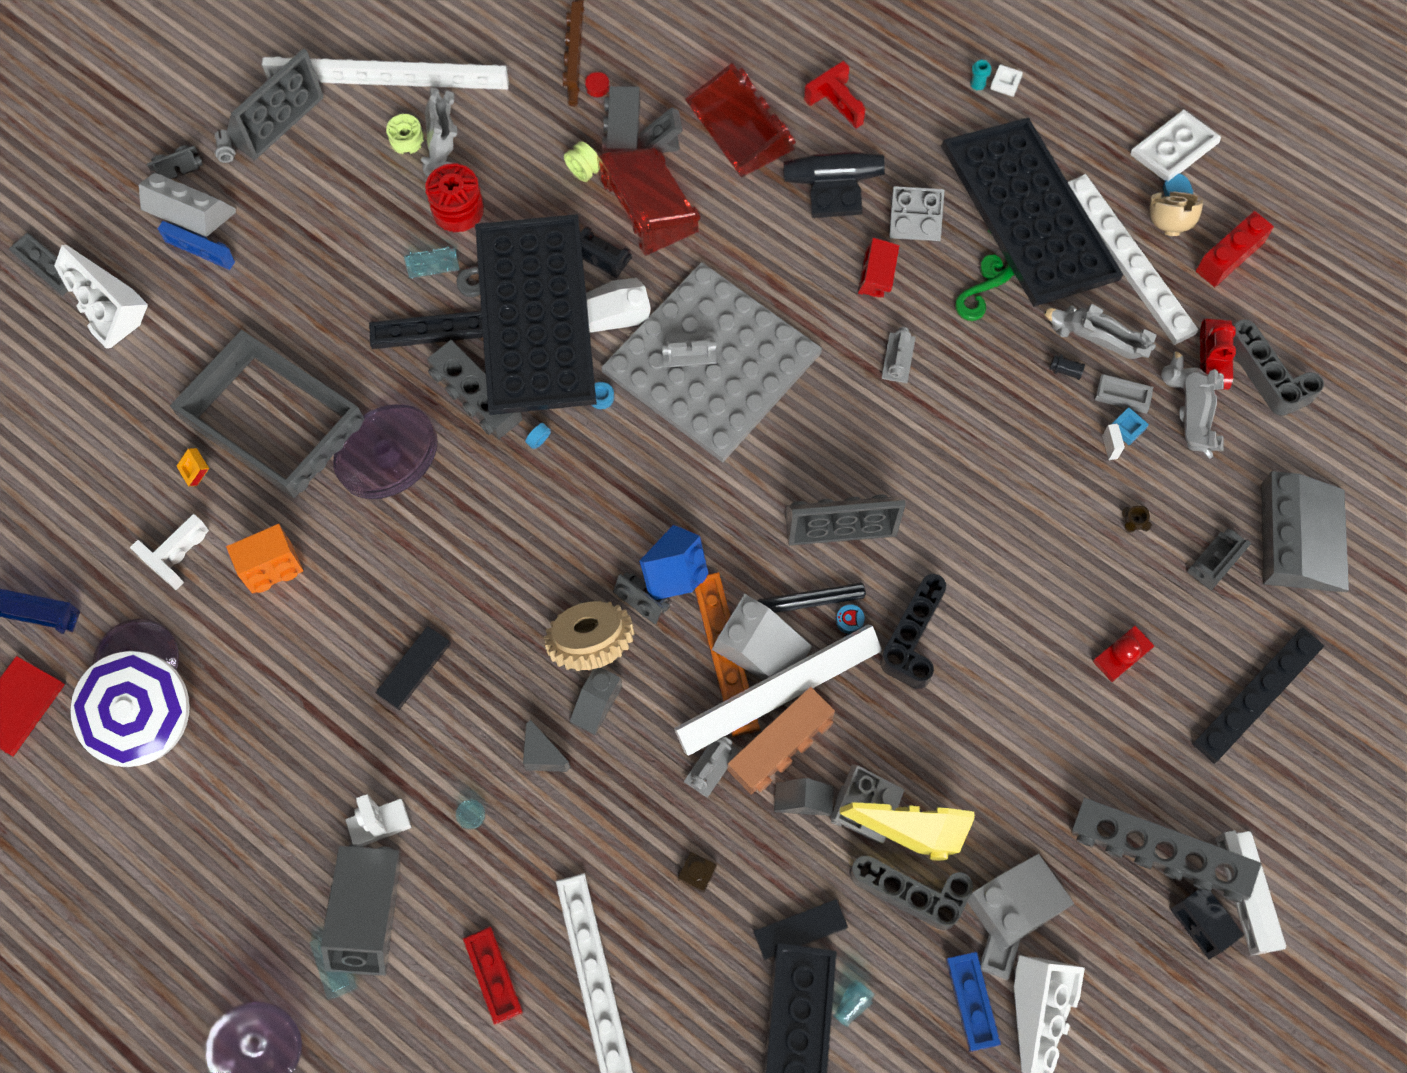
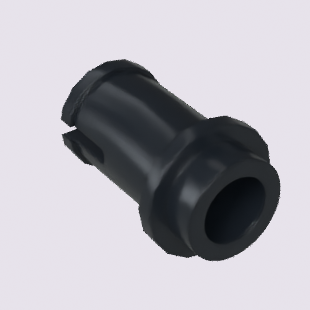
(1067, 367)

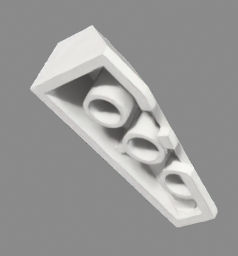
(107, 302)
(618, 305)
(1043, 1001)

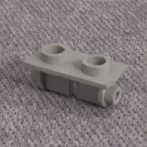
(689, 353)
(898, 356)
(711, 766)

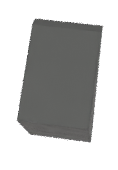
(541, 753)
(804, 797)

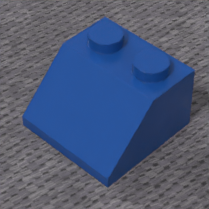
(674, 564)

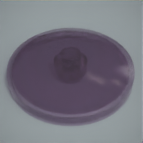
(386, 452)

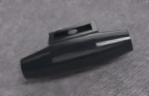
(835, 180)

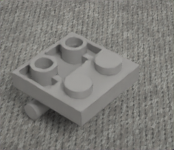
(916, 213)
(865, 787)

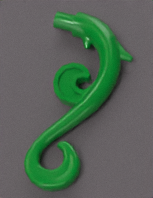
(993, 280)

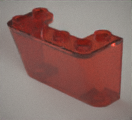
(740, 121)

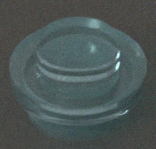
(470, 814)

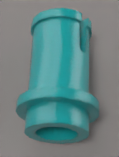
(980, 70)

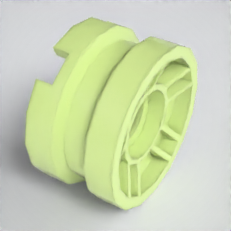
(406, 125)
(582, 161)

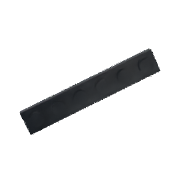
(1258, 695)

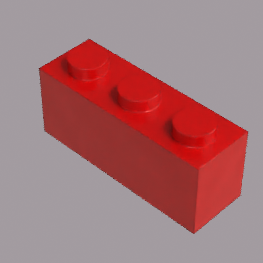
(1234, 249)

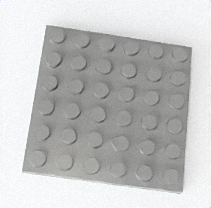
(721, 401)

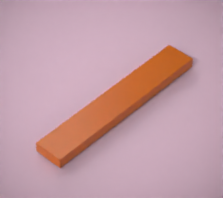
(714, 616)

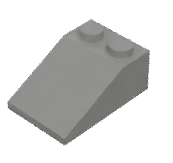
(760, 640)
(1019, 901)

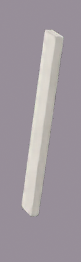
(777, 689)
(593, 975)

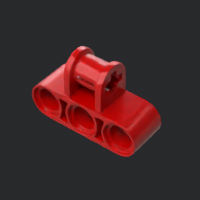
(1217, 348)

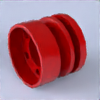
(454, 197)

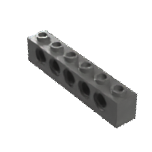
(1243, 869)

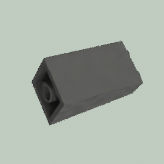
(361, 910)

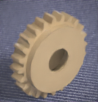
(589, 635)

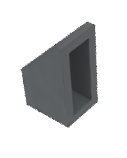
(596, 700)

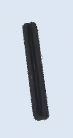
(815, 597)

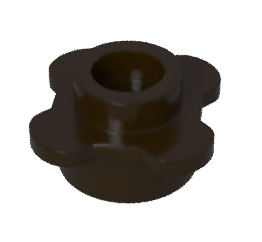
(1140, 512)

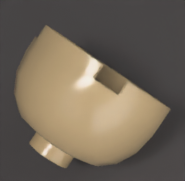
(1176, 212)

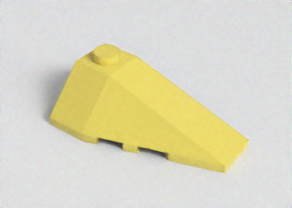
(928, 833)

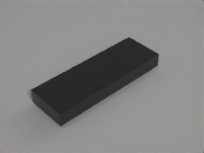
(413, 668)
(801, 928)

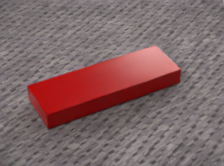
(492, 975)

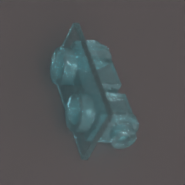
(431, 262)

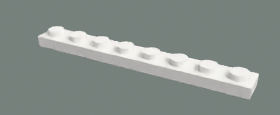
(1134, 264)

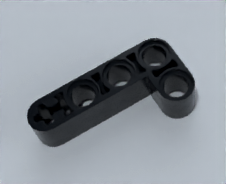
(916, 626)

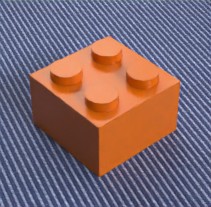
(265, 559)

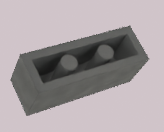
(622, 119)

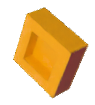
(192, 467)

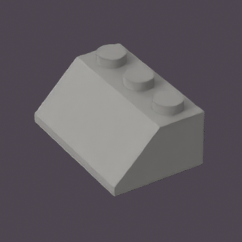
(183, 205)

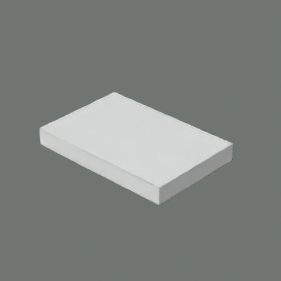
(1175, 145)

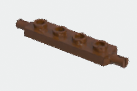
(572, 57)

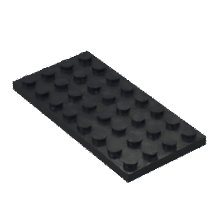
(1031, 211)
(534, 315)

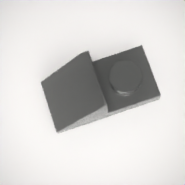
(663, 132)

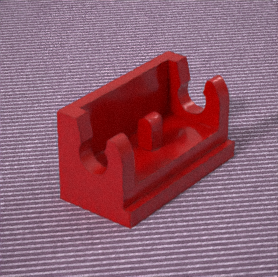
(878, 268)

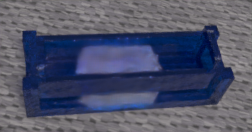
(38, 610)

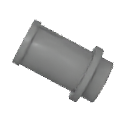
(224, 150)

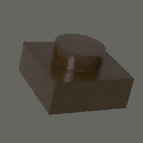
(697, 872)

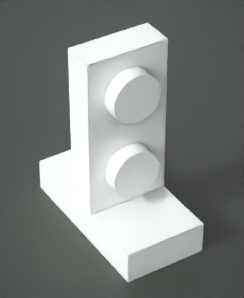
(172, 550)
(376, 822)

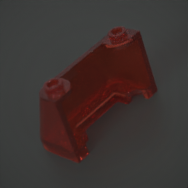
(648, 196)

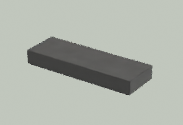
(39, 260)

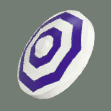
(130, 708)

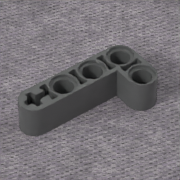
(1251, 342)
(908, 886)

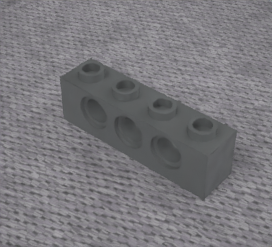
(452, 359)

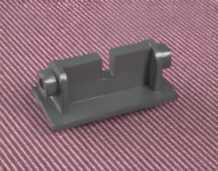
(183, 159)
(631, 590)

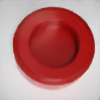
(597, 84)

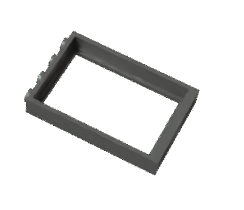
(221, 374)

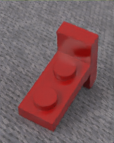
(833, 87)

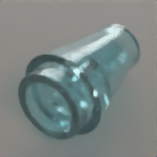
(853, 1003)

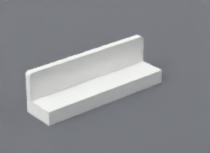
(1258, 913)

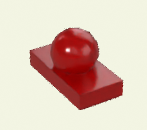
(1123, 653)

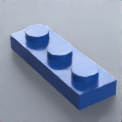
(196, 244)
(973, 1002)

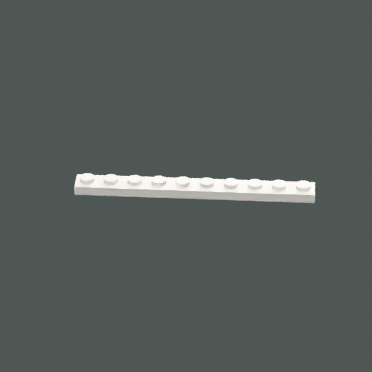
(400, 73)

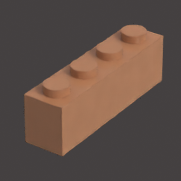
(781, 740)

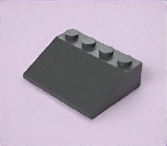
(275, 106)
(843, 519)
(1303, 533)

